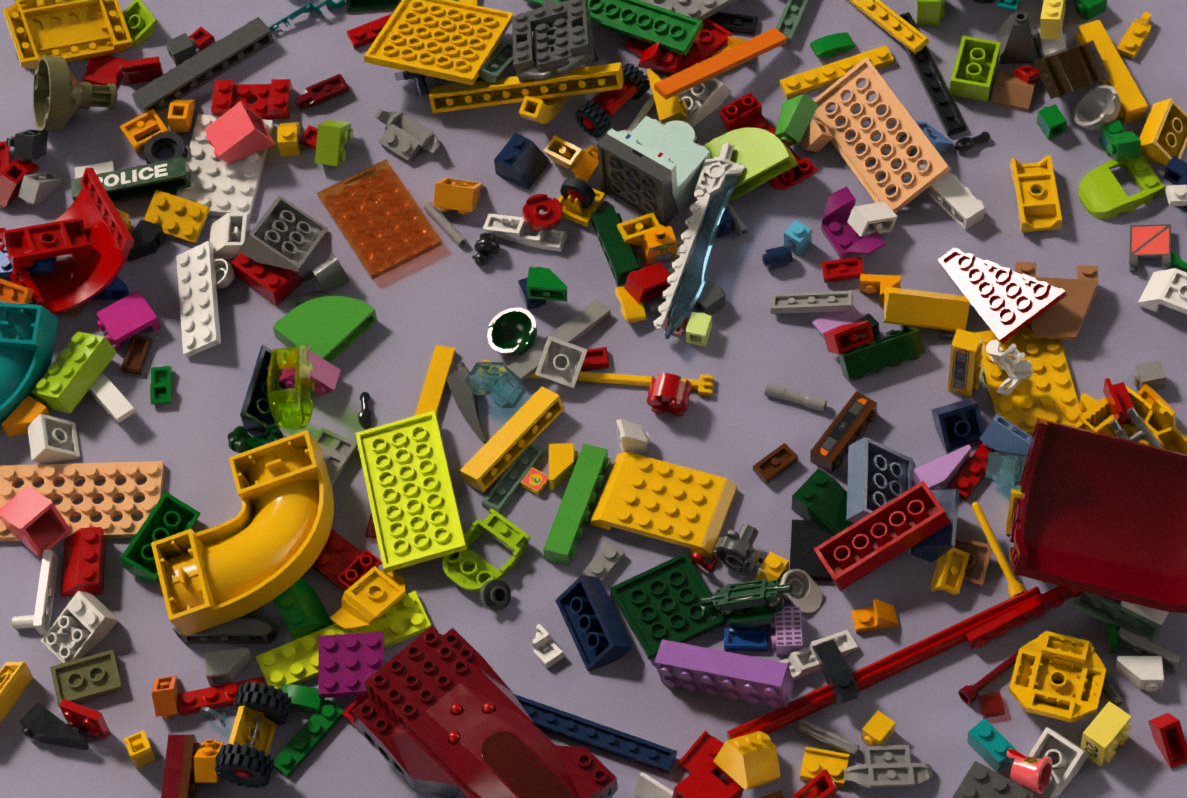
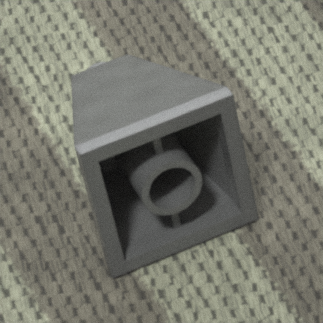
(1017, 40)

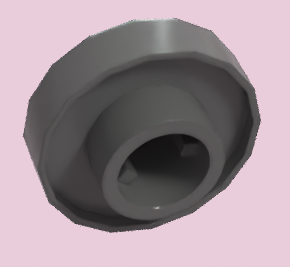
(495, 595)

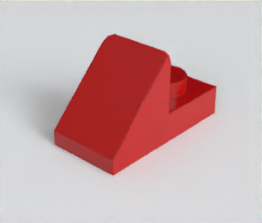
(659, 60)
(819, 787)

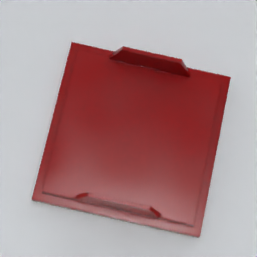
(104, 70)

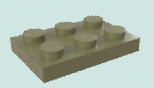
(87, 677)

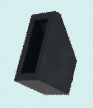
(147, 240)

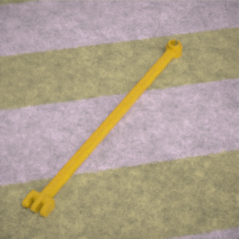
(703, 385)

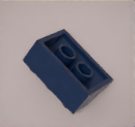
(944, 539)

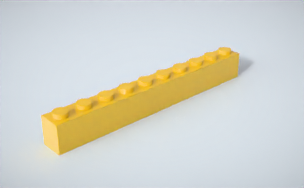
(510, 90)

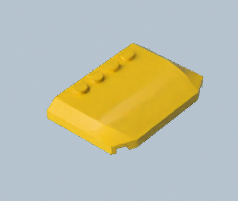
(66, 29)

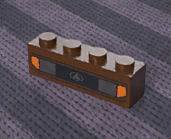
(843, 432)

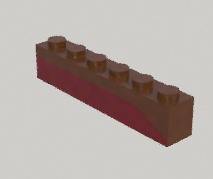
(179, 767)

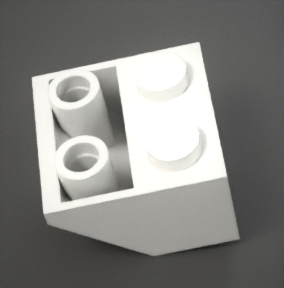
(229, 235)

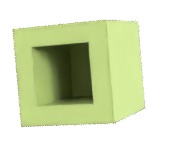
(698, 328)

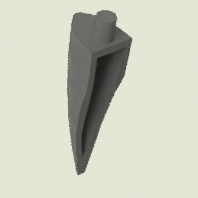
(465, 399)

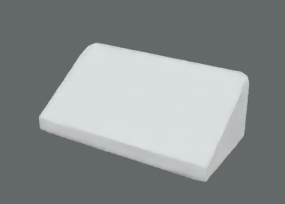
(650, 788)

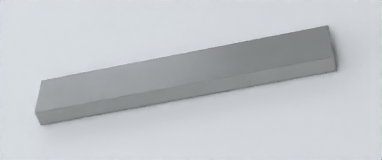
(568, 332)

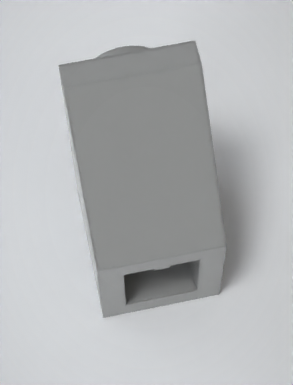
(226, 665)

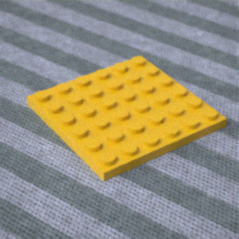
(439, 39)

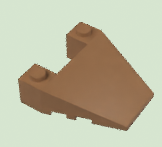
(1068, 315)

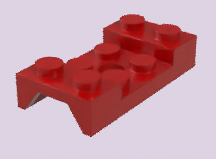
(271, 98)
(28, 245)

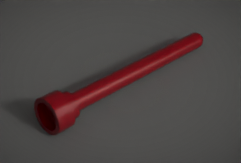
(969, 693)

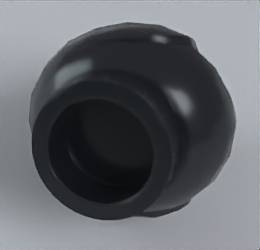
(483, 246)

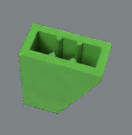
(794, 119)

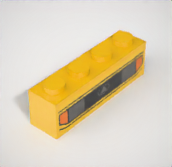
(965, 362)

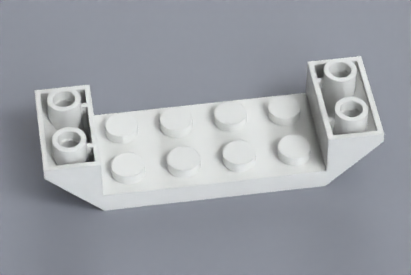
(1166, 289)

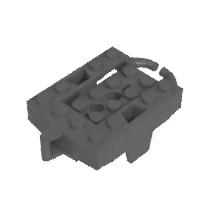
(559, 40)

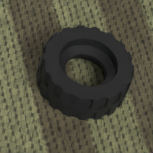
(161, 141)

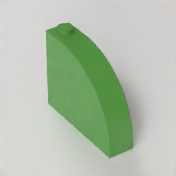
(326, 324)

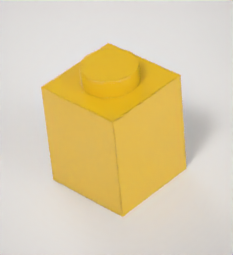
(878, 730)

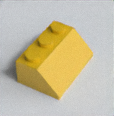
(1164, 132)
(750, 760)

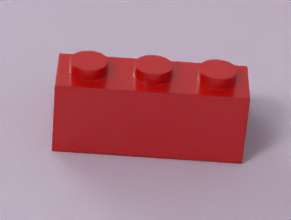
(268, 280)
(84, 562)

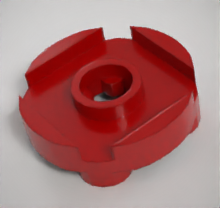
(542, 221)

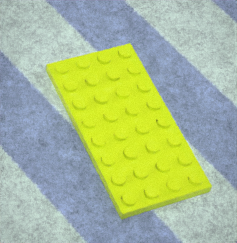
(410, 491)

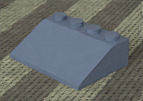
(875, 477)

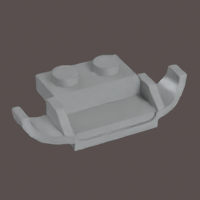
(406, 135)
(888, 768)

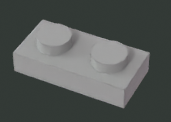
(604, 562)

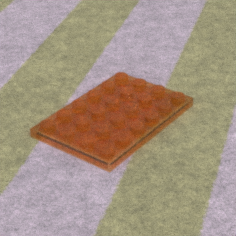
(379, 219)

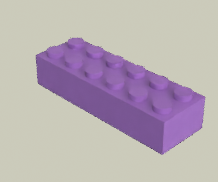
(724, 673)

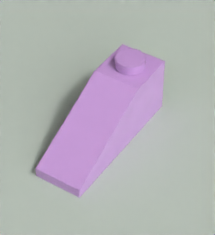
(943, 470)

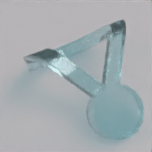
(222, 718)

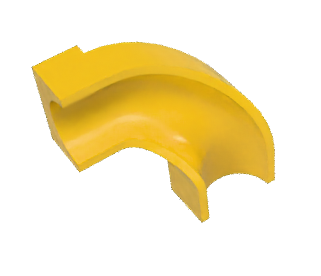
(261, 550)

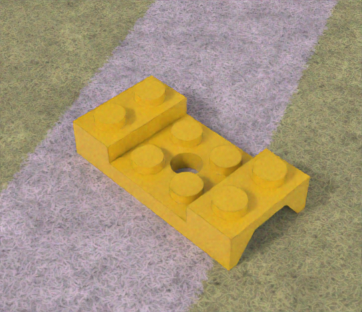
(1039, 210)

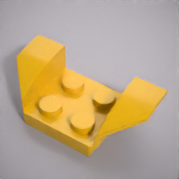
(369, 599)

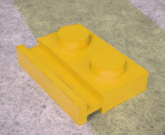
(817, 760)

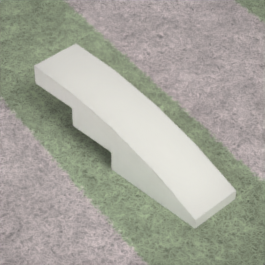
(517, 231)
(111, 398)
(805, 661)

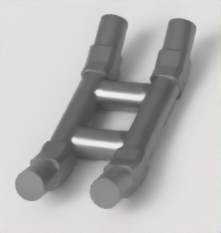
(1143, 430)

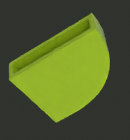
(759, 152)

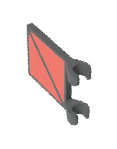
(1150, 242)

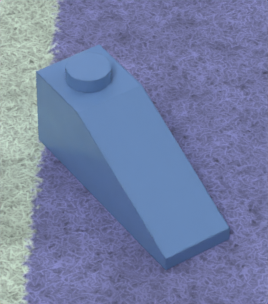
(1005, 437)

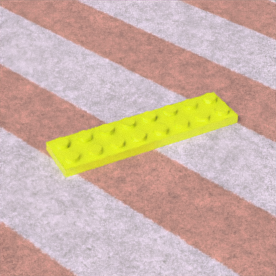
(299, 659)

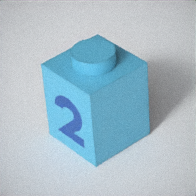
(798, 237)

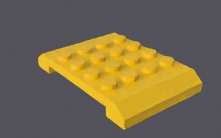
(665, 502)

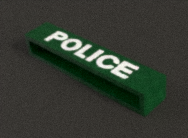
(142, 179)

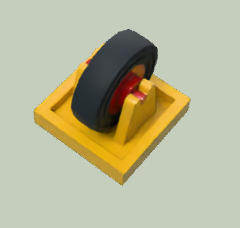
(579, 201)

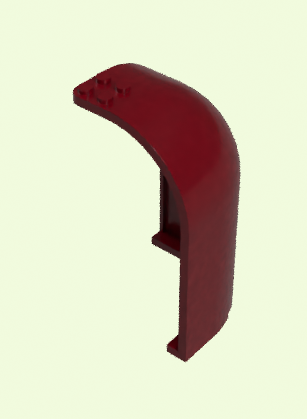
(1103, 517)

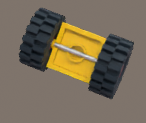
(247, 753)

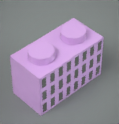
(787, 631)

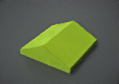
(139, 22)

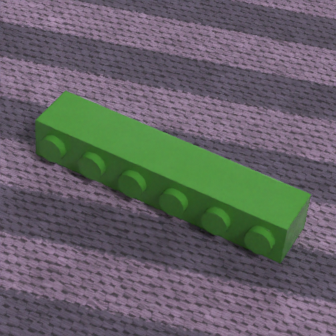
(576, 504)

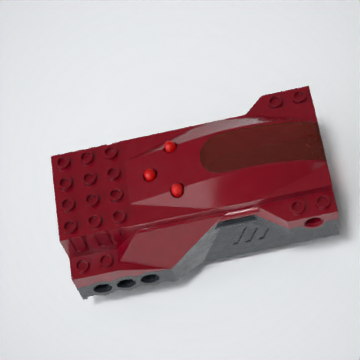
(463, 731)

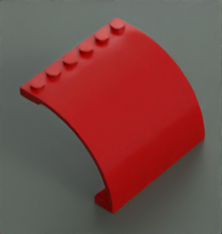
(82, 278)

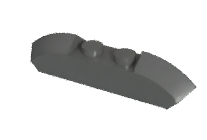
(237, 631)

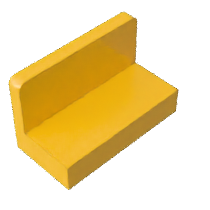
(950, 571)

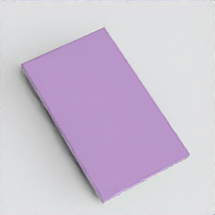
(834, 319)

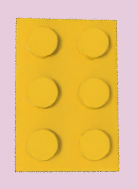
(177, 216)

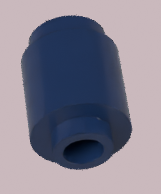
(777, 257)

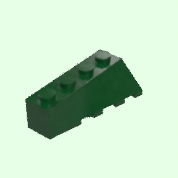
(882, 352)

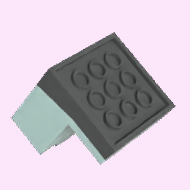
(652, 166)

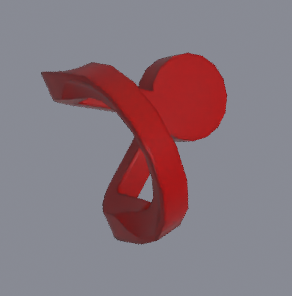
(699, 559)

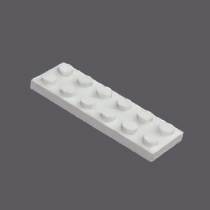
(198, 299)

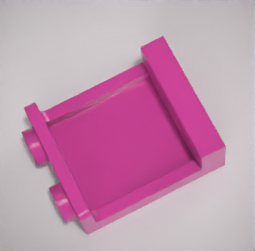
(126, 318)

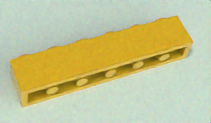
(1132, 102)
(512, 439)

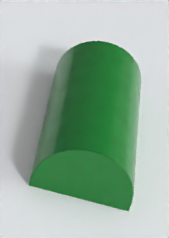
(166, 519)

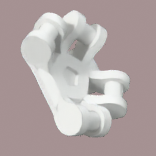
(1015, 370)

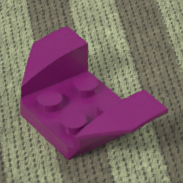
(840, 233)

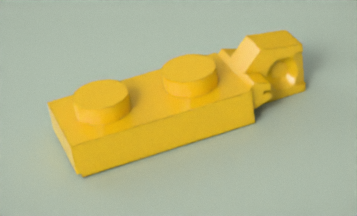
(1135, 36)

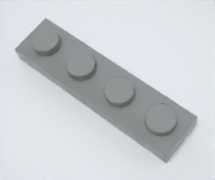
(811, 302)

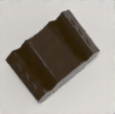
(1071, 69)

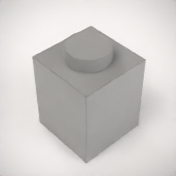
(1149, 373)

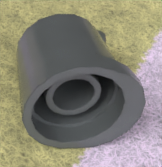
(328, 274)

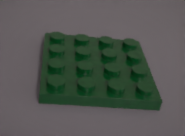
(666, 604)

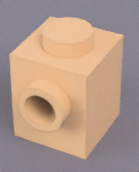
(816, 136)

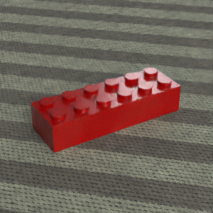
(882, 535)

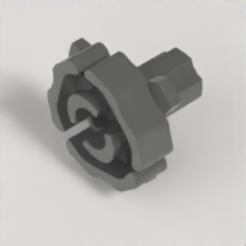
(738, 548)

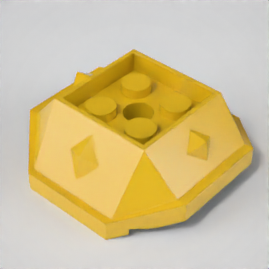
(1062, 659)

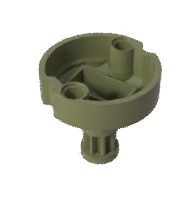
(60, 94)

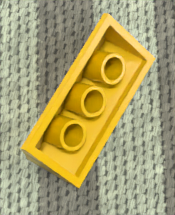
(925, 309)
(13, 682)

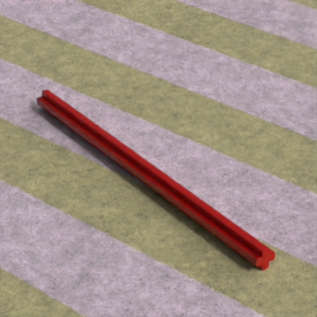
(882, 668)

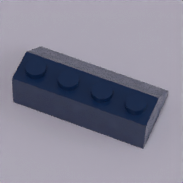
(593, 622)

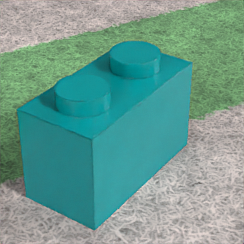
(990, 745)

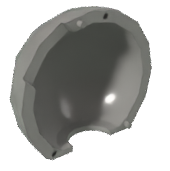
(1097, 107)

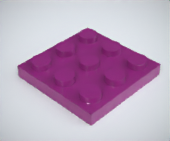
(348, 662)

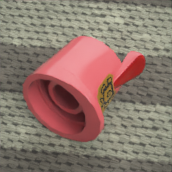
(1030, 771)

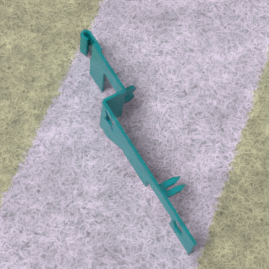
(329, 3)

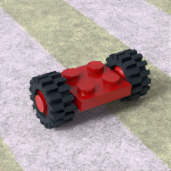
(594, 114)

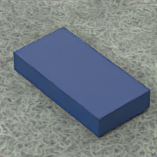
(745, 639)

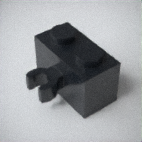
(29, 144)

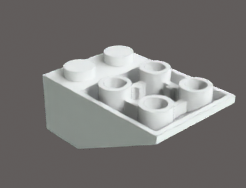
(79, 627)

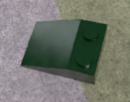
(823, 502)

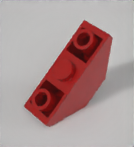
(12, 179)

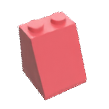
(238, 134)
(34, 521)

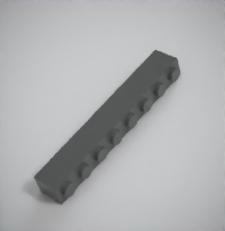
(203, 67)

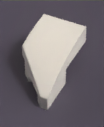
(545, 648)

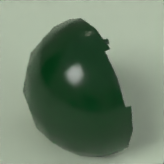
(512, 332)

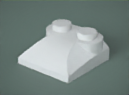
(561, 362)

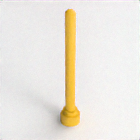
(1014, 586)

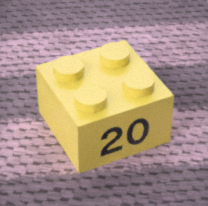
(1106, 734)

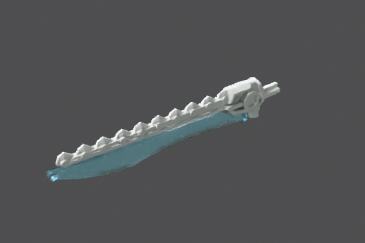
(717, 184)

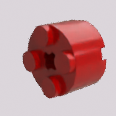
(669, 394)

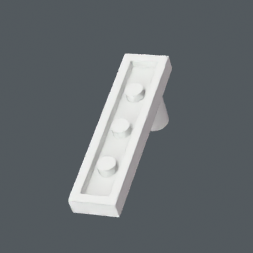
(45, 597)

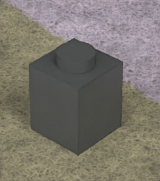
(181, 48)

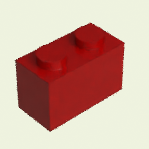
(647, 282)

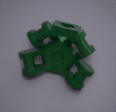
(241, 441)

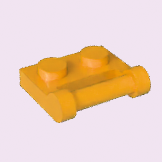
(140, 127)

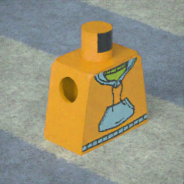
(659, 245)

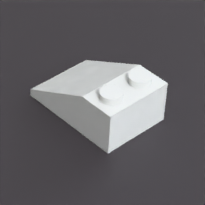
(704, 99)
(1066, 760)

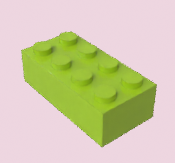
(74, 372)

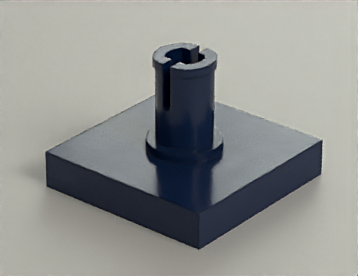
(419, 81)

